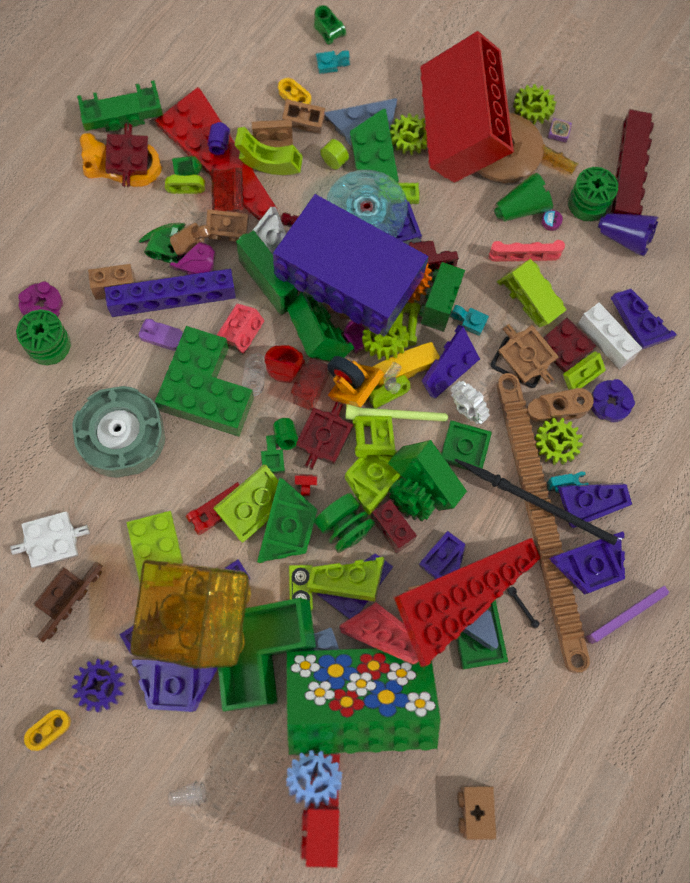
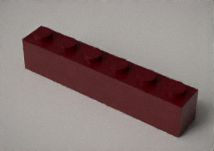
(632, 163)

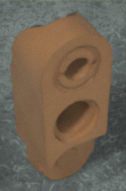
(543, 410)

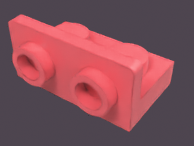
(241, 327)

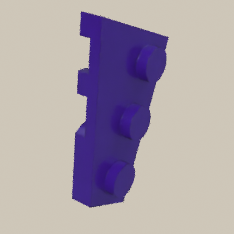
(452, 364)
(594, 500)

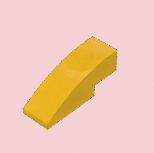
(411, 361)

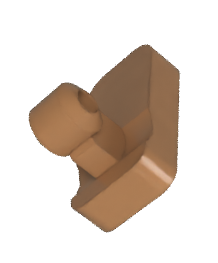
(189, 237)

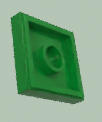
(465, 444)

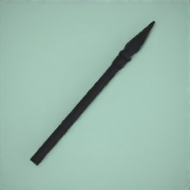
(506, 485)

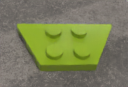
(371, 479)

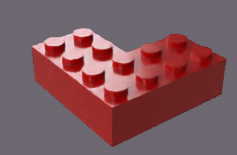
(322, 827)

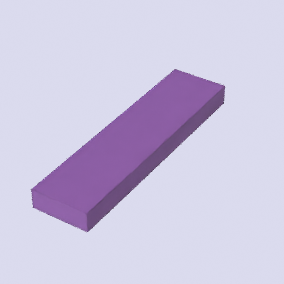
(627, 615)

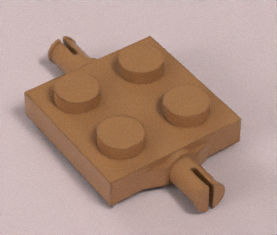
(528, 354)

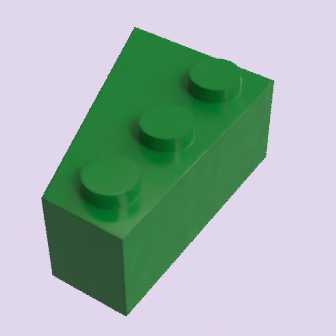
(441, 296)
(427, 466)

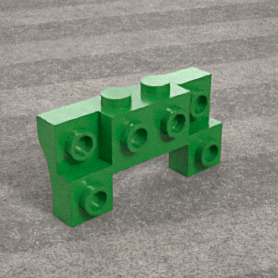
(119, 110)

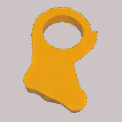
(95, 161)

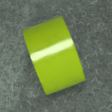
(334, 154)

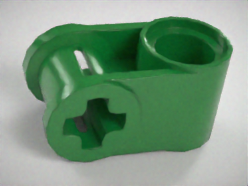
(328, 24)
(161, 249)

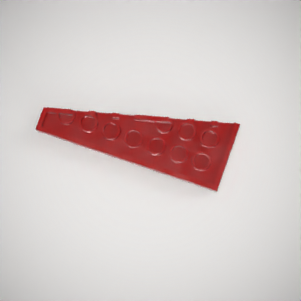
(189, 127)
(448, 604)

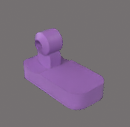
(160, 334)

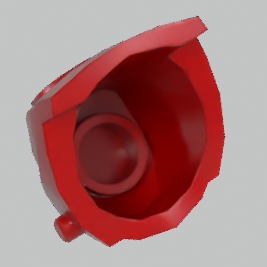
(283, 363)

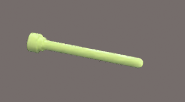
(353, 411)

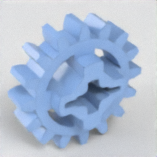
(323, 785)

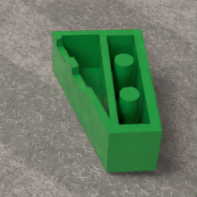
(316, 330)

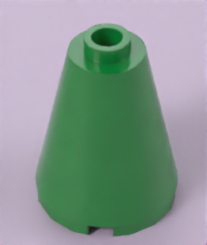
(524, 200)

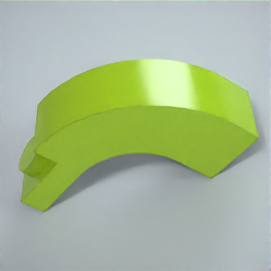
(267, 159)

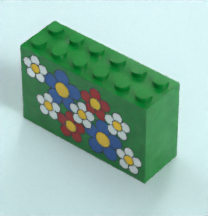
(359, 703)

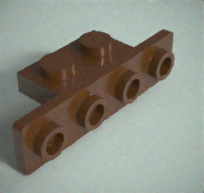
(61, 595)

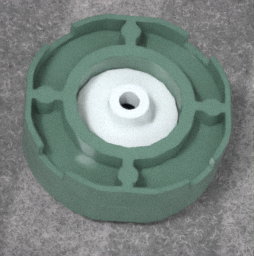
(119, 432)

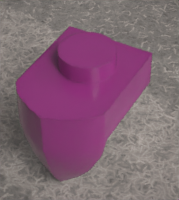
(353, 333)

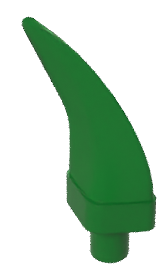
(166, 230)

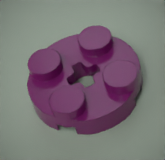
(40, 291)

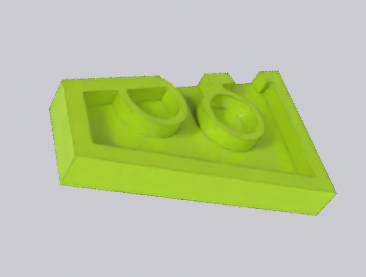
(352, 580)

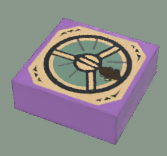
(559, 130)

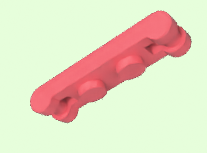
(523, 252)

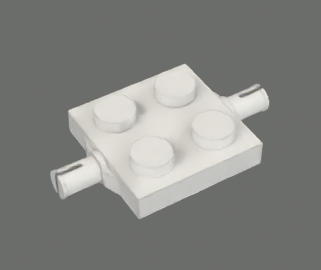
(49, 539)

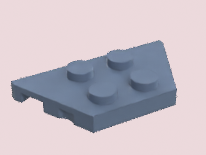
(351, 117)

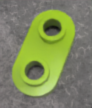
(185, 184)

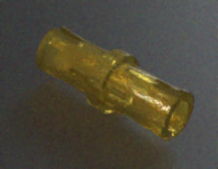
(559, 159)

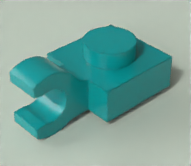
(329, 62)
(472, 320)
(563, 480)

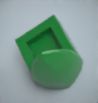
(186, 166)

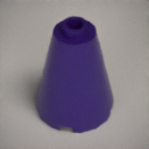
(630, 230)

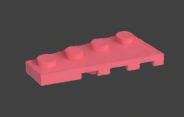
(382, 631)

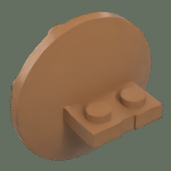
(526, 155)

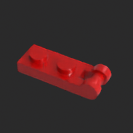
(207, 509)

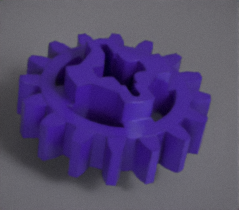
(94, 676)

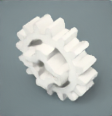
(470, 402)

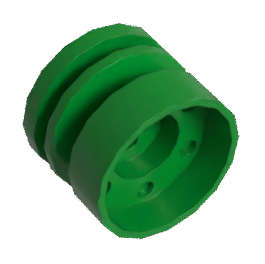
(592, 194)
(43, 337)
(342, 520)

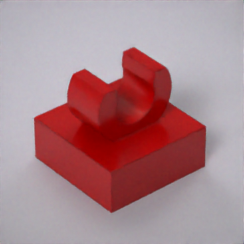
(305, 481)

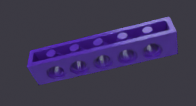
(170, 293)

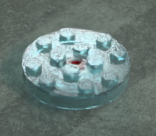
(371, 198)

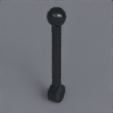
(512, 592)

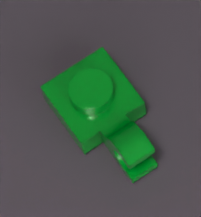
(272, 457)

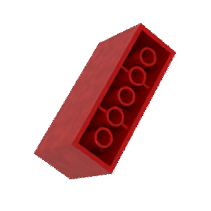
(466, 108)

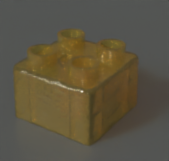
(190, 614)

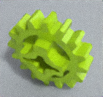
(536, 104)
(410, 134)
(386, 345)
(567, 438)

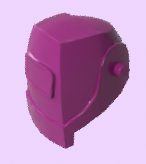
(197, 260)

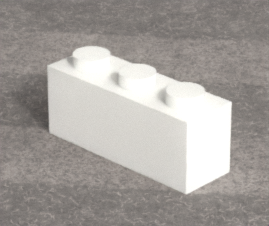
(609, 336)

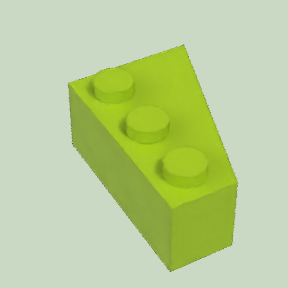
(533, 292)

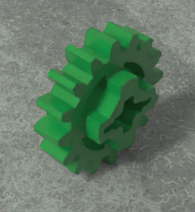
(411, 499)

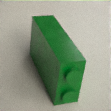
(259, 264)

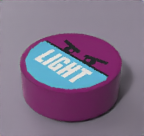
(552, 220)

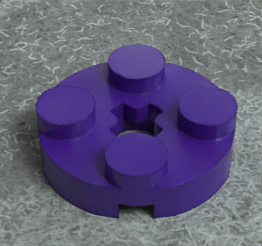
(616, 390)

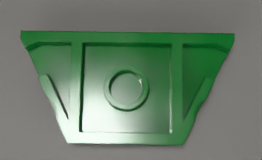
(373, 146)
(288, 524)

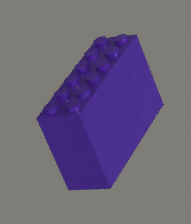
(349, 265)

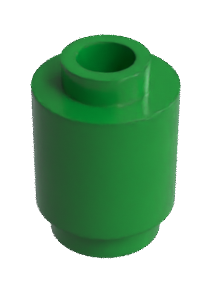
(285, 433)

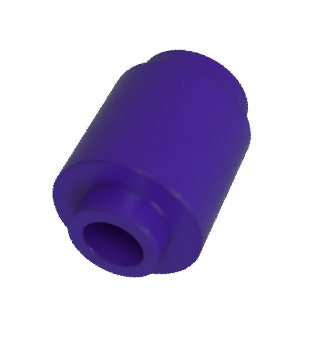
(218, 138)

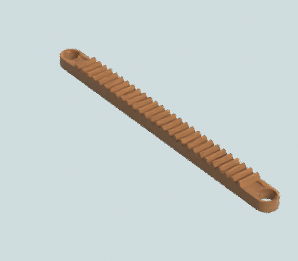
(542, 524)

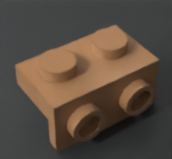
(226, 224)

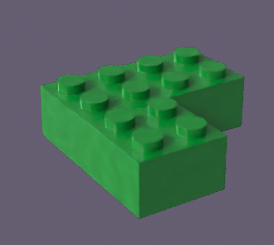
(196, 392)
(267, 632)

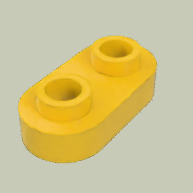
(296, 92)
(47, 729)

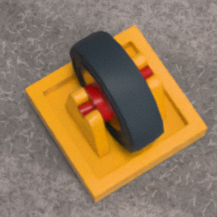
(352, 381)

